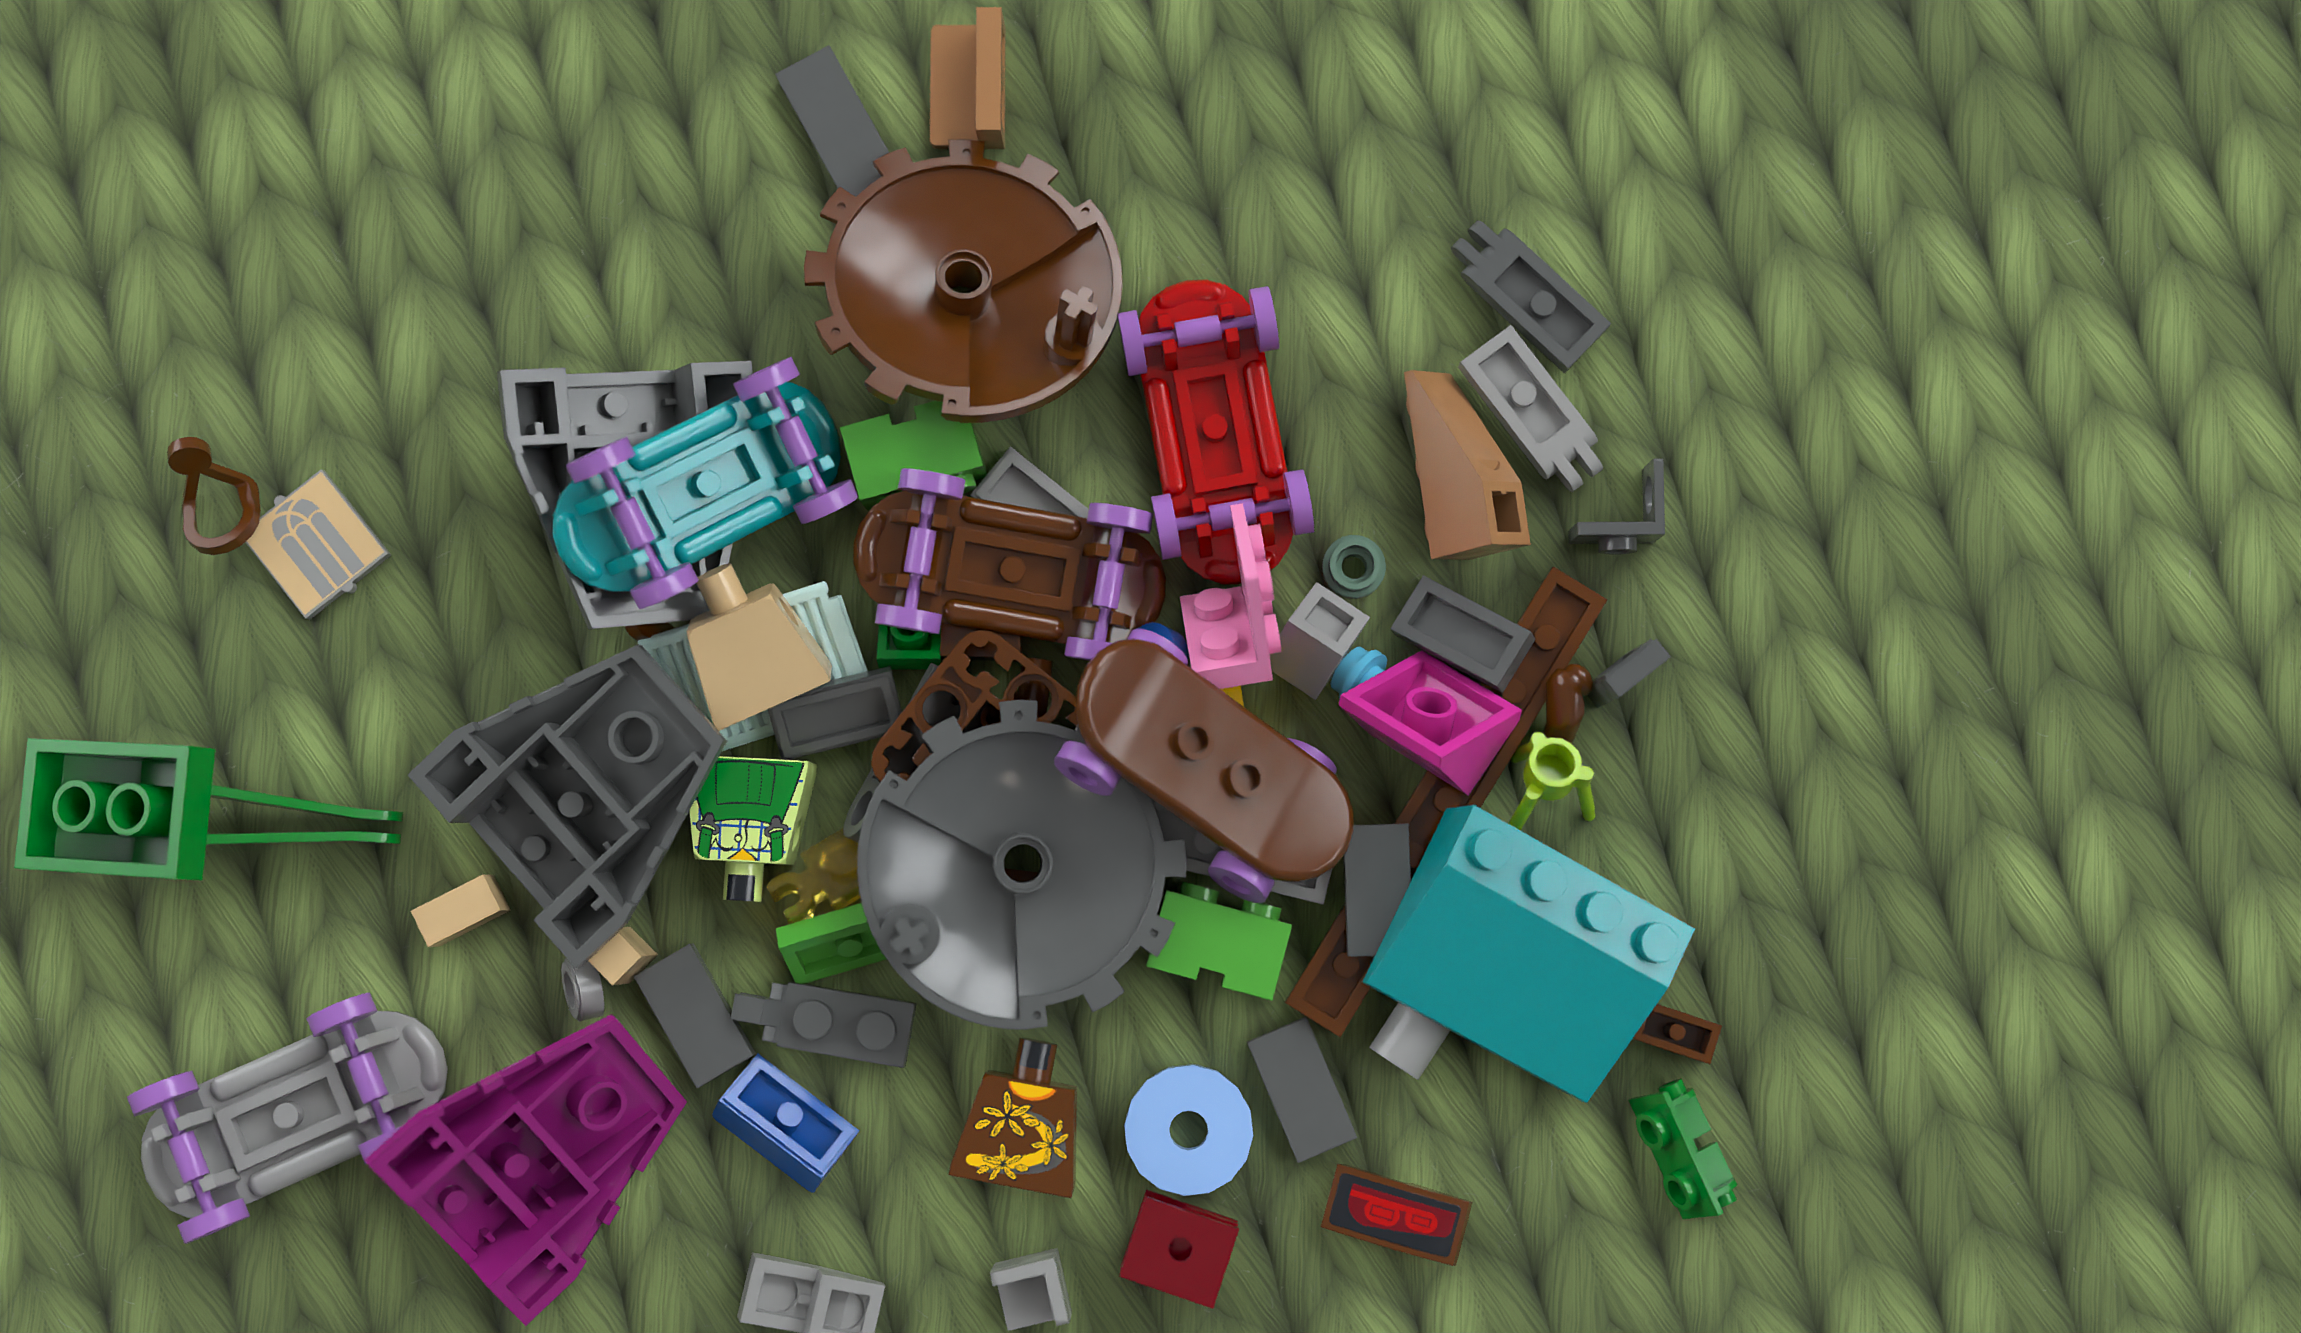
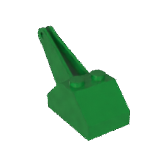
(142, 810)

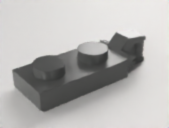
(831, 1022)

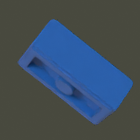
(784, 1123)

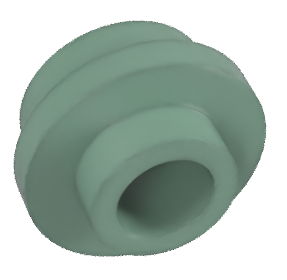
(1367, 552)

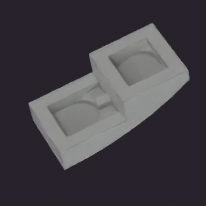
(808, 1297)

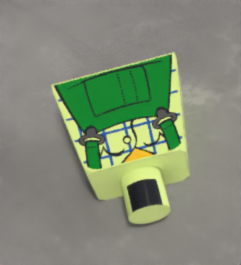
(750, 817)

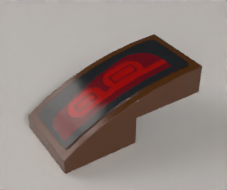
(1396, 1214)

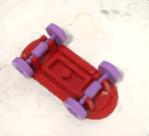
(1214, 424)

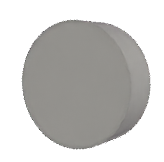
(582, 990)

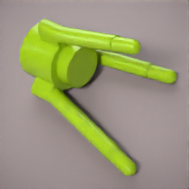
(1550, 775)

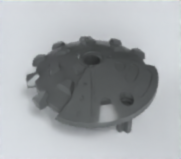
(955, 917)

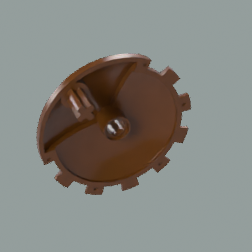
(1037, 271)

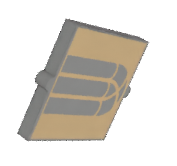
(316, 544)

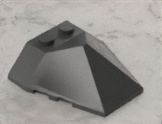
(563, 416)
(580, 790)

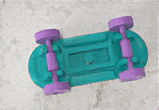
(658, 506)

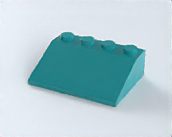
(1526, 952)

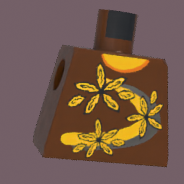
(1022, 1127)

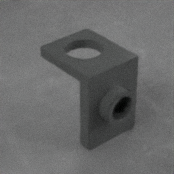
(1623, 537)

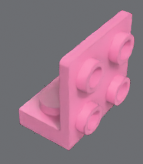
(1235, 627)

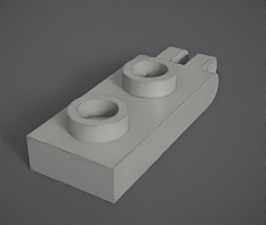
(1532, 408)

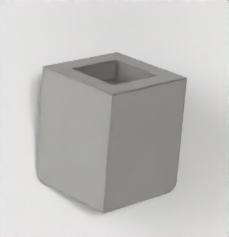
(1317, 640)
(1032, 1289)

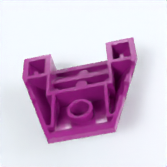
(534, 1159)

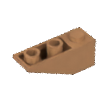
(1465, 481)

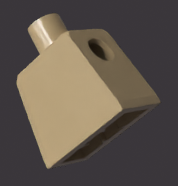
(751, 649)

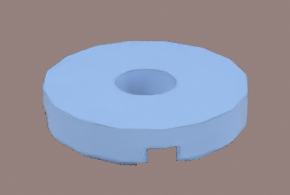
(1195, 1168)

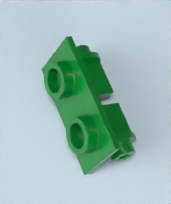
(1694, 1178)

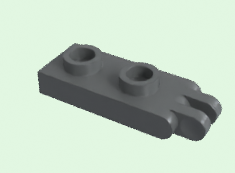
(1529, 295)

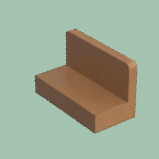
(969, 81)

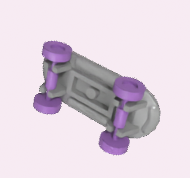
(286, 1112)

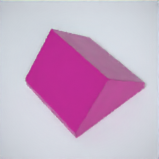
(1434, 718)

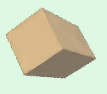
(460, 910)
(623, 957)

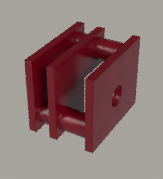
(1179, 1248)

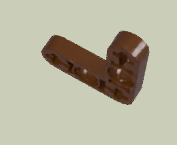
(970, 692)

